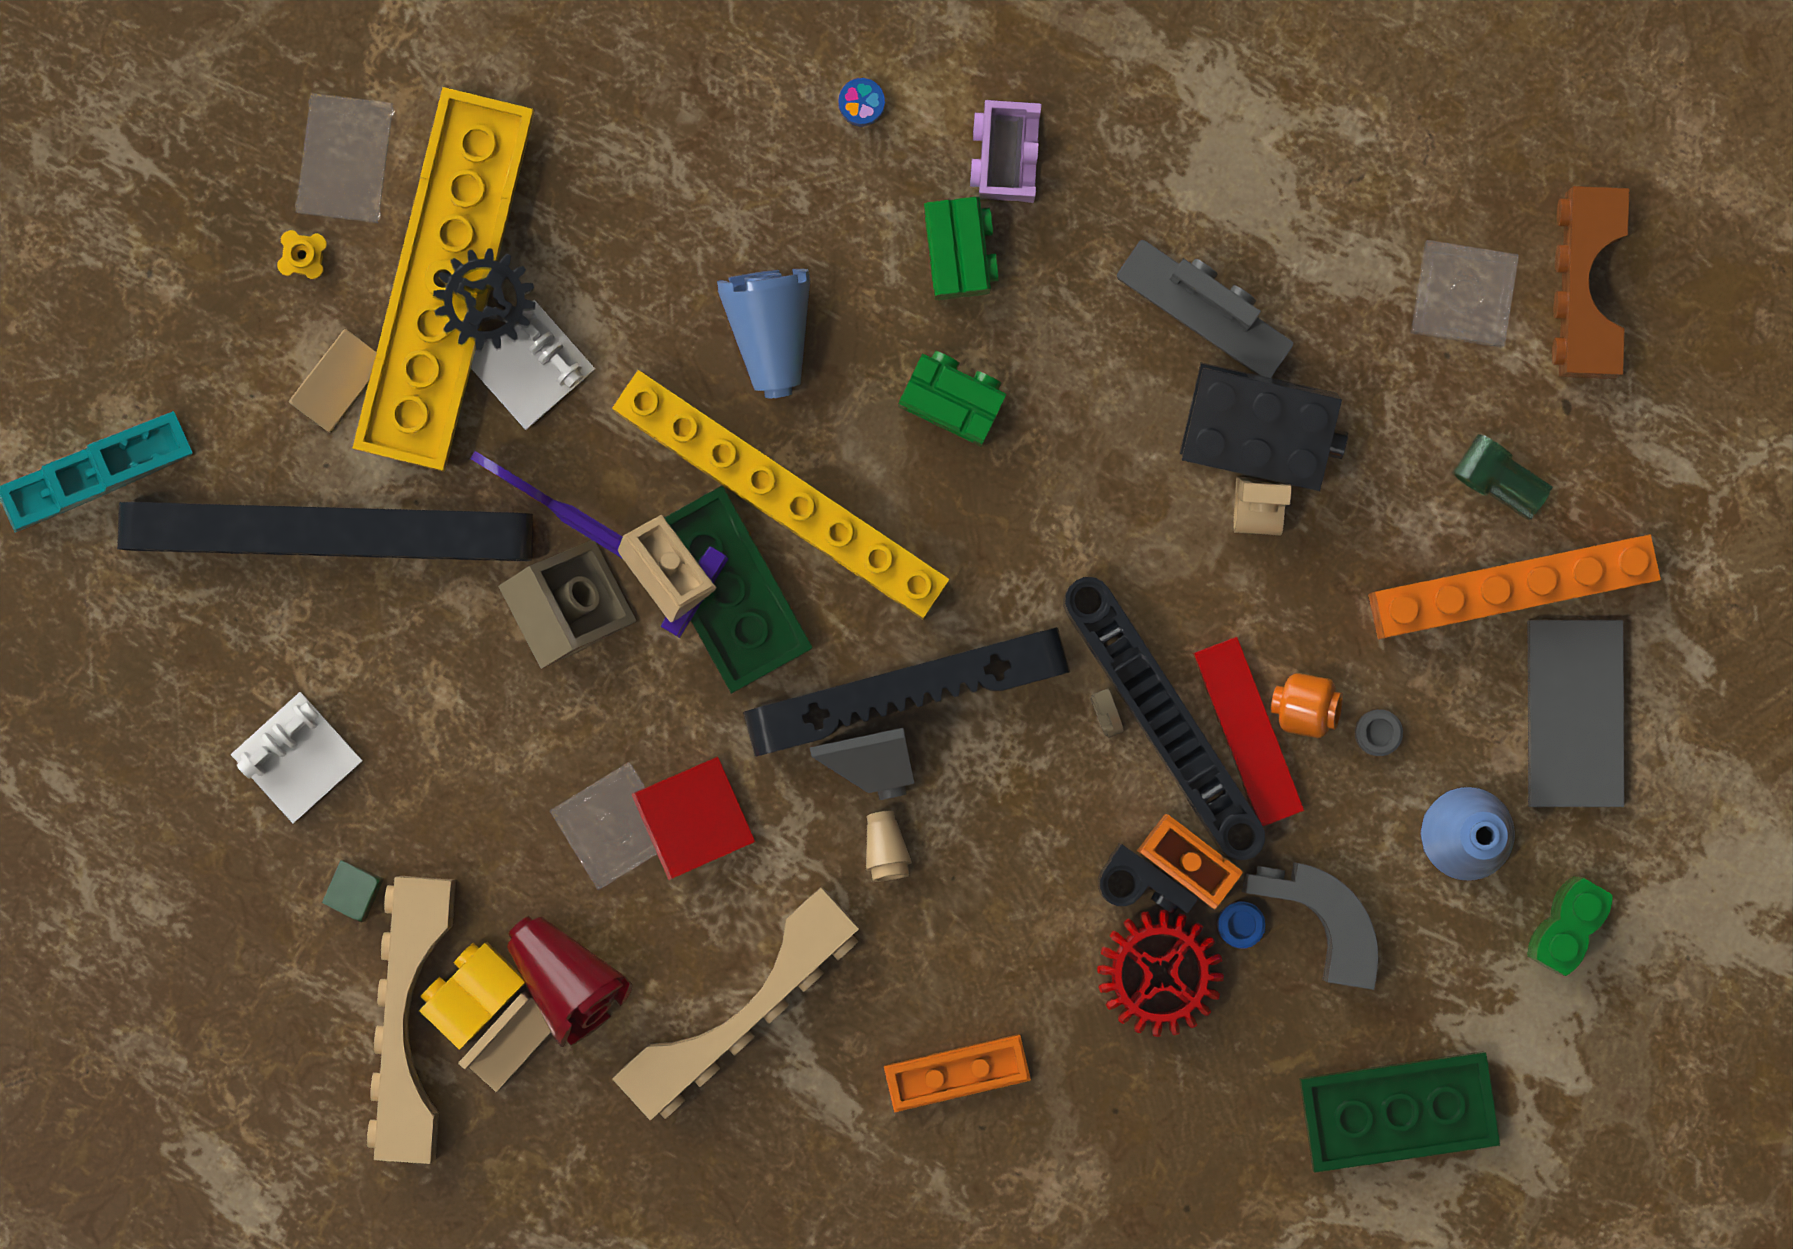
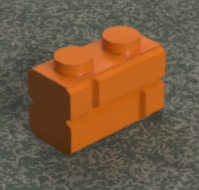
(1190, 861)

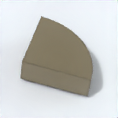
(1107, 713)

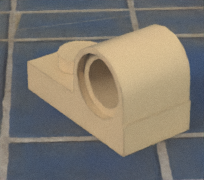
(1260, 506)

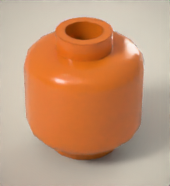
(1307, 705)

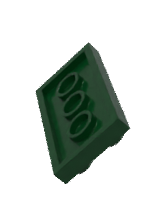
(747, 616)
(1399, 1111)

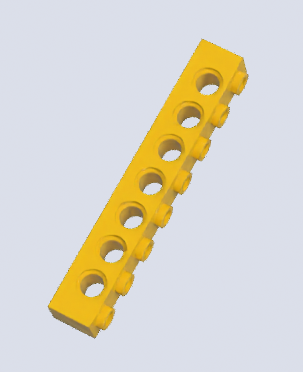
(780, 494)

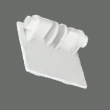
(534, 370)
(296, 757)

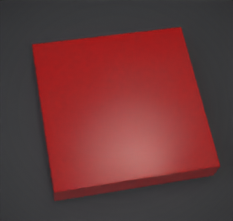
(693, 818)

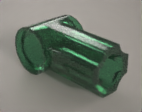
(1491, 471)

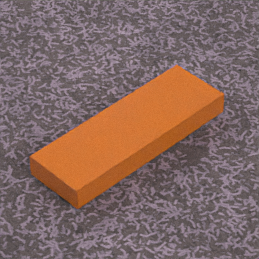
(957, 1073)

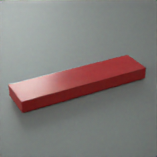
(1248, 731)

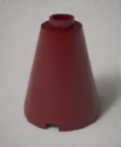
(565, 979)

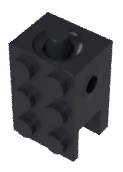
(1262, 427)

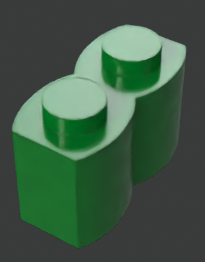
(1575, 914)

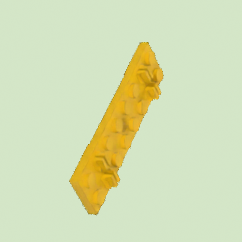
(456, 209)

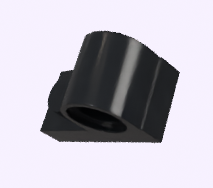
(1167, 892)

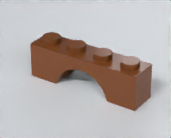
(1587, 341)

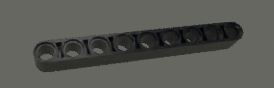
(325, 531)

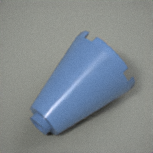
(769, 326)
(1451, 830)

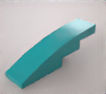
(94, 471)

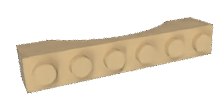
(667, 1068)
(405, 1114)

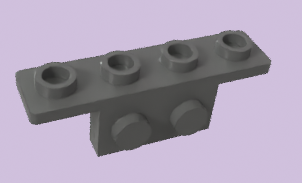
(1206, 307)

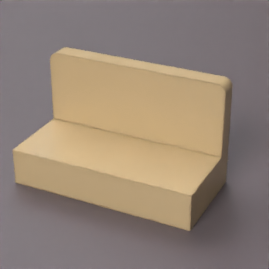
(507, 1042)

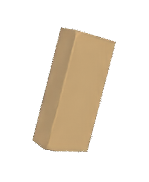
(335, 381)
(665, 568)

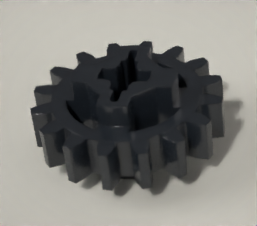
(494, 281)

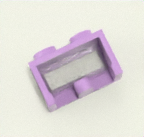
(1007, 151)

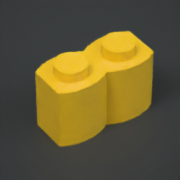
(472, 994)

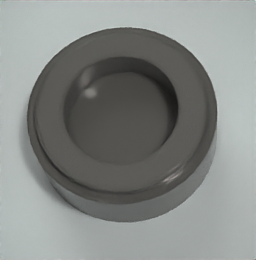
(1378, 732)

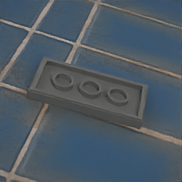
(1575, 713)

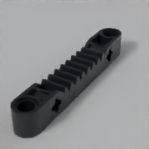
(1029, 657)
(1164, 719)

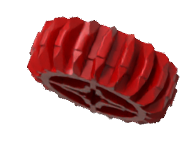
(1191, 998)

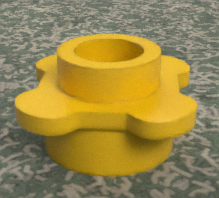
(311, 264)

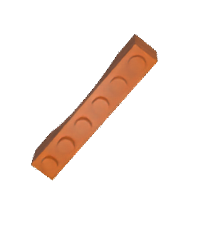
(1514, 586)

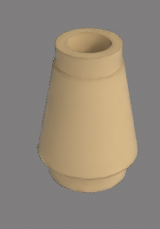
(886, 849)

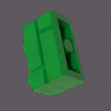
(958, 248)
(952, 397)

